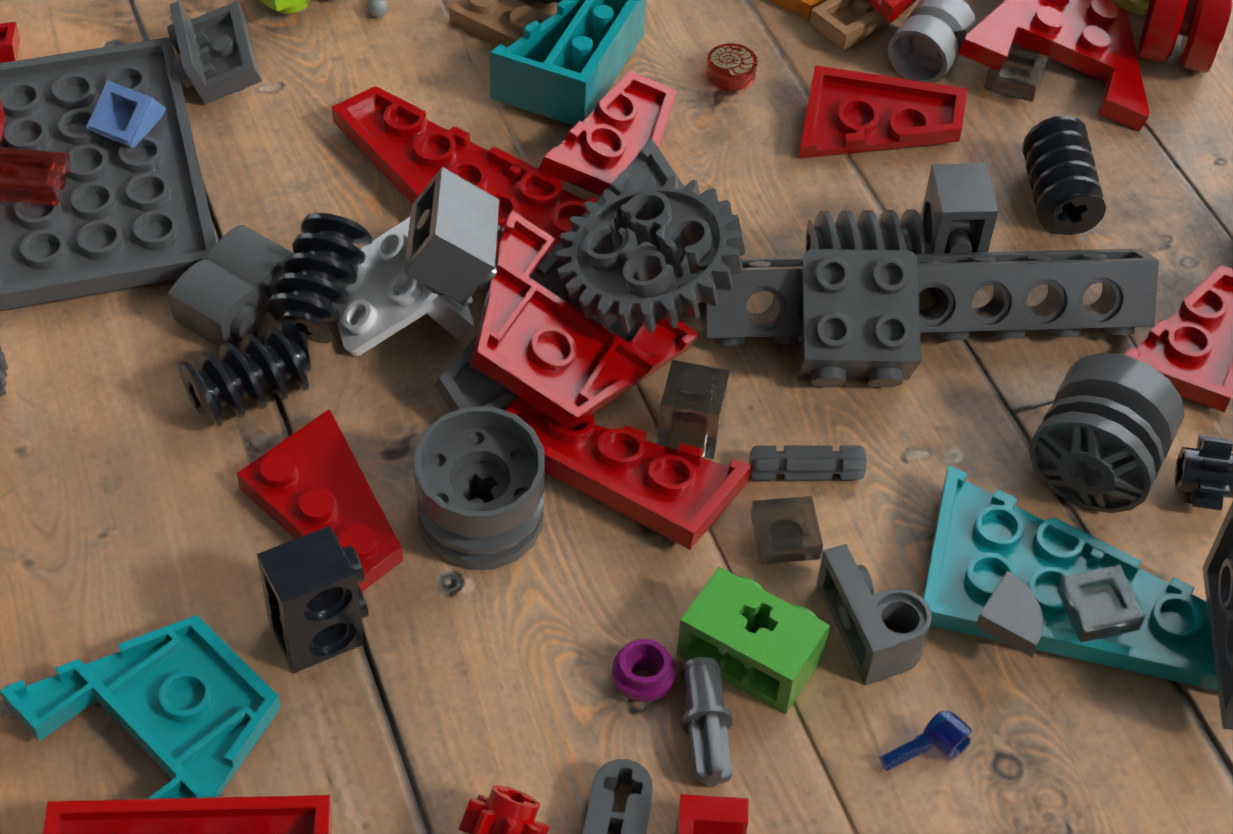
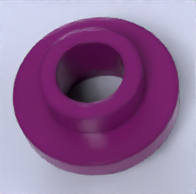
(643, 655)

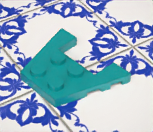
(173, 693)

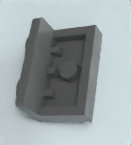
(214, 51)

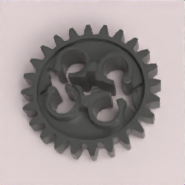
(640, 275)

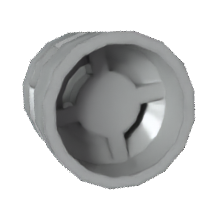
(930, 39)

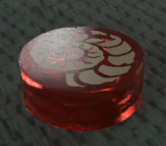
(731, 66)

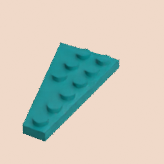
(987, 535)

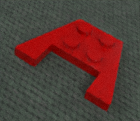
(1077, 33)
(549, 348)

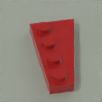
(650, 483)

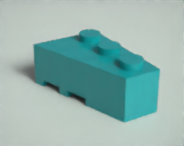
(568, 59)

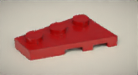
(877, 112)
(317, 484)

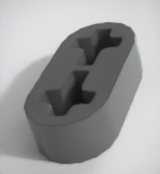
(600, 813)

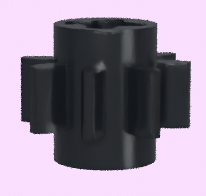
(1206, 472)

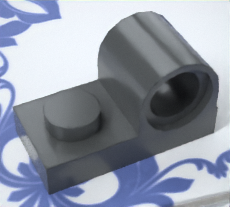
(867, 617)

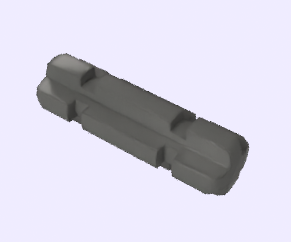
(808, 462)

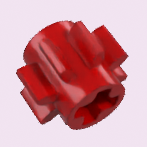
(502, 813)

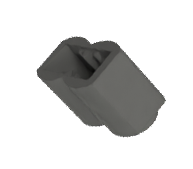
(229, 288)

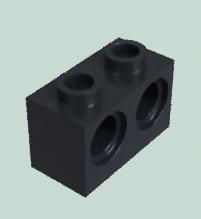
(313, 597)

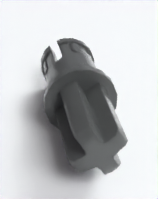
(706, 721)

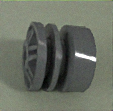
(1107, 432)
(479, 487)

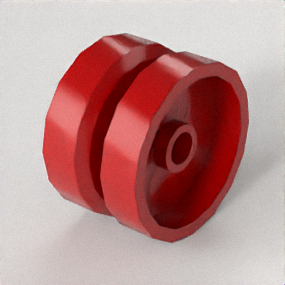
(1199, 23)

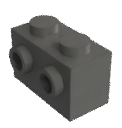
(453, 237)

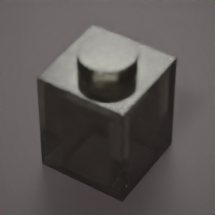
(693, 407)

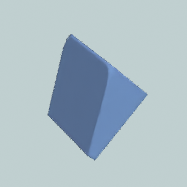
(124, 114)

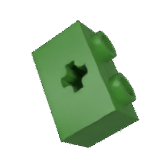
(756, 638)

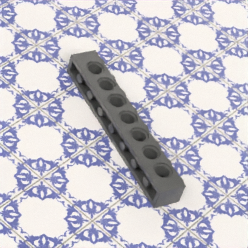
(1126, 298)

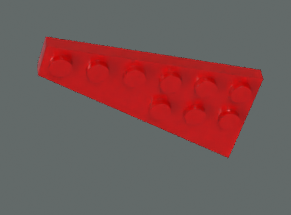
(415, 149)

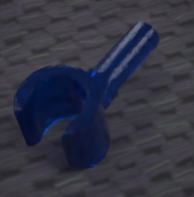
(943, 731)

